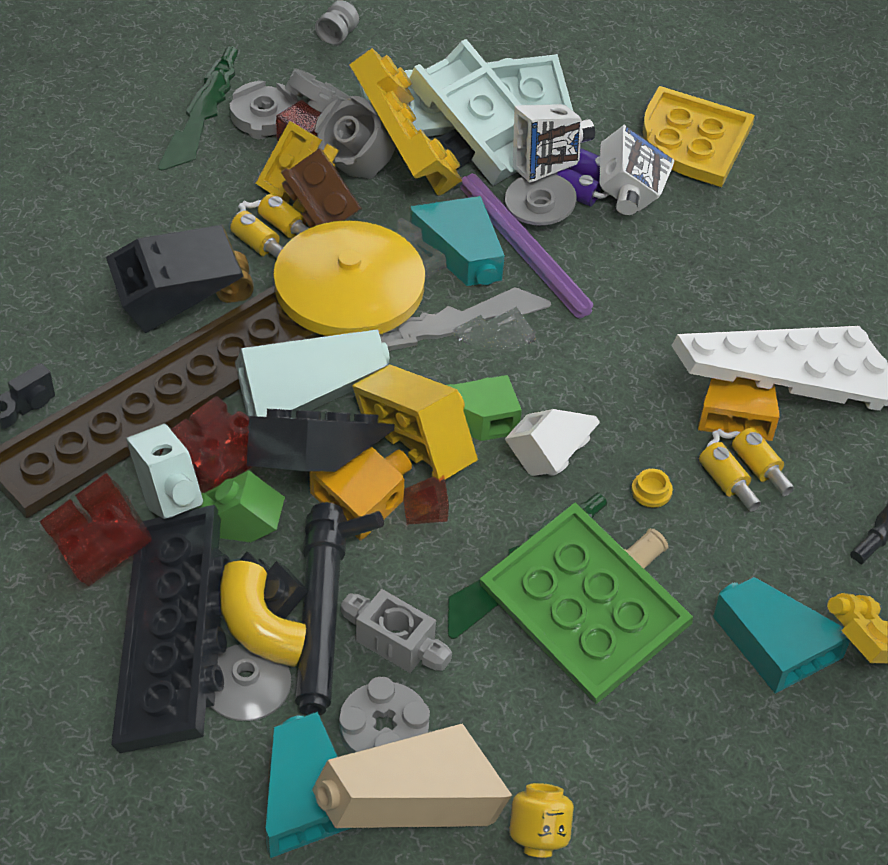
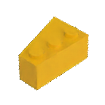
(425, 417)

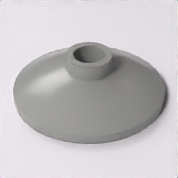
(542, 200)
(254, 695)

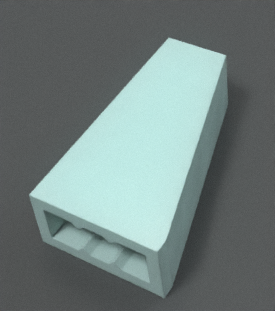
(307, 370)

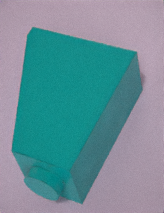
(465, 236)
(778, 633)
(296, 763)

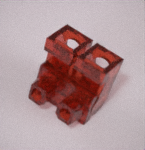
(215, 443)
(99, 544)

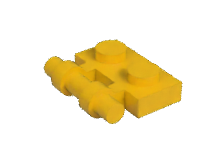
(290, 150)
(862, 624)

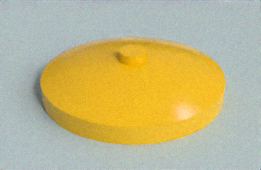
(349, 278)

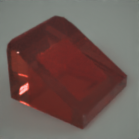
(426, 501)

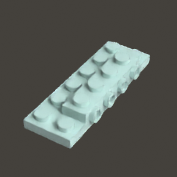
(529, 79)

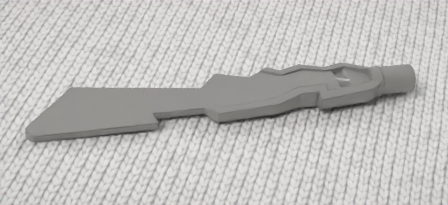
(442, 324)

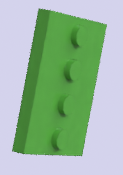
(586, 602)

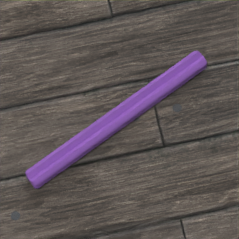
(529, 248)

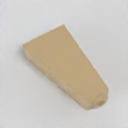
(413, 783)

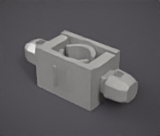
(389, 613)

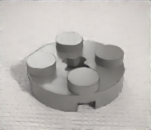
(320, 94)
(246, 103)
(377, 700)

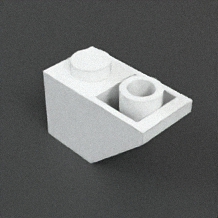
(549, 438)

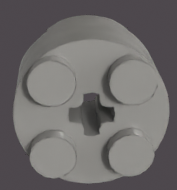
(357, 134)

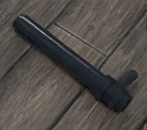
(324, 549)

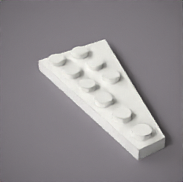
(810, 361)

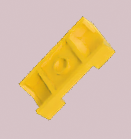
(389, 96)

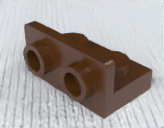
(320, 190)

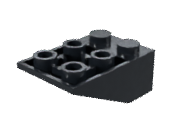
(172, 272)
(309, 441)

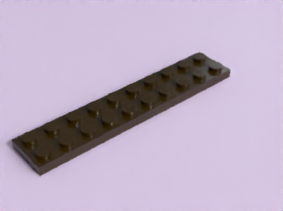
(162, 390)

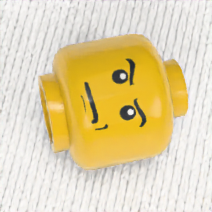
(541, 819)

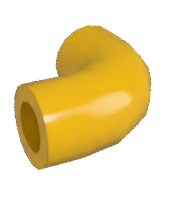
(252, 621)

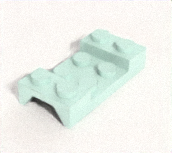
(475, 105)

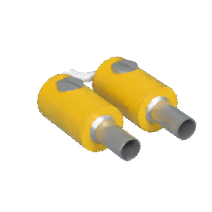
(259, 235)
(732, 476)

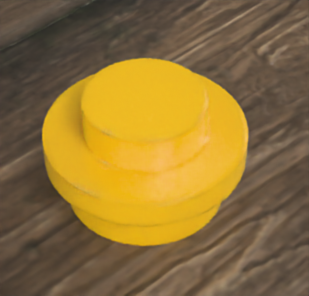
(652, 488)

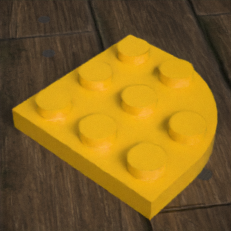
(696, 134)

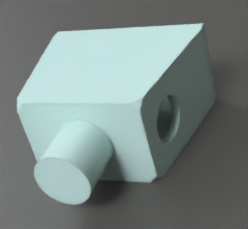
(166, 479)

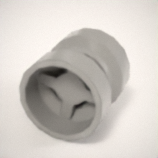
(337, 22)

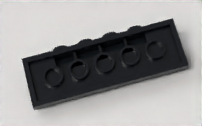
(172, 633)

